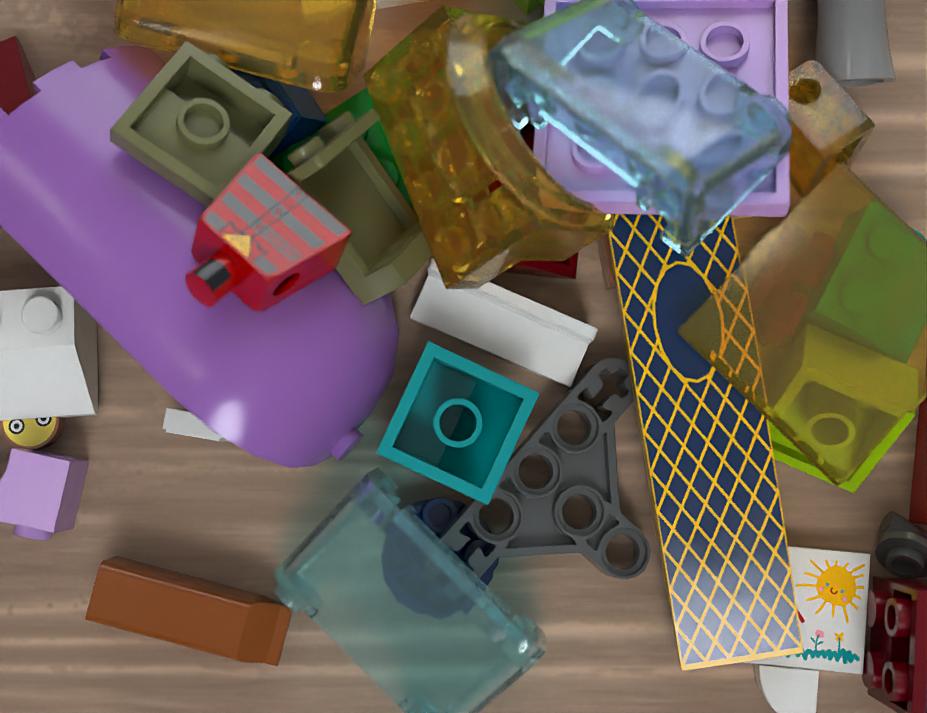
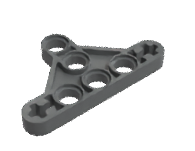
(580, 469)

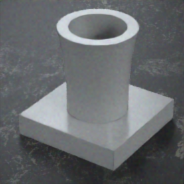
(854, 42)

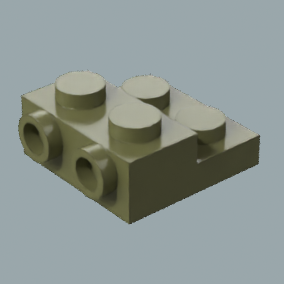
(200, 123)

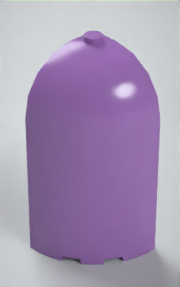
(121, 242)

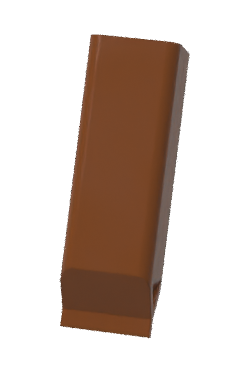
(189, 611)

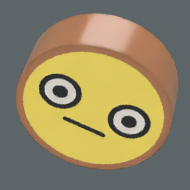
(33, 433)

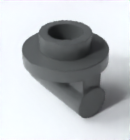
(902, 547)

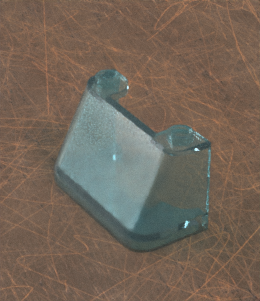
(645, 109)
(406, 605)

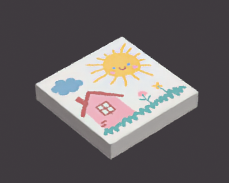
(830, 609)

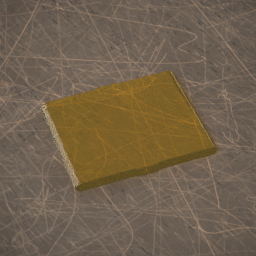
(825, 323)

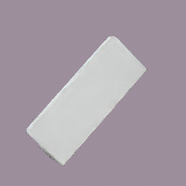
(505, 326)

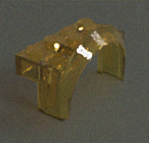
(458, 140)

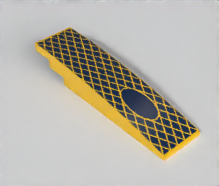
(702, 457)

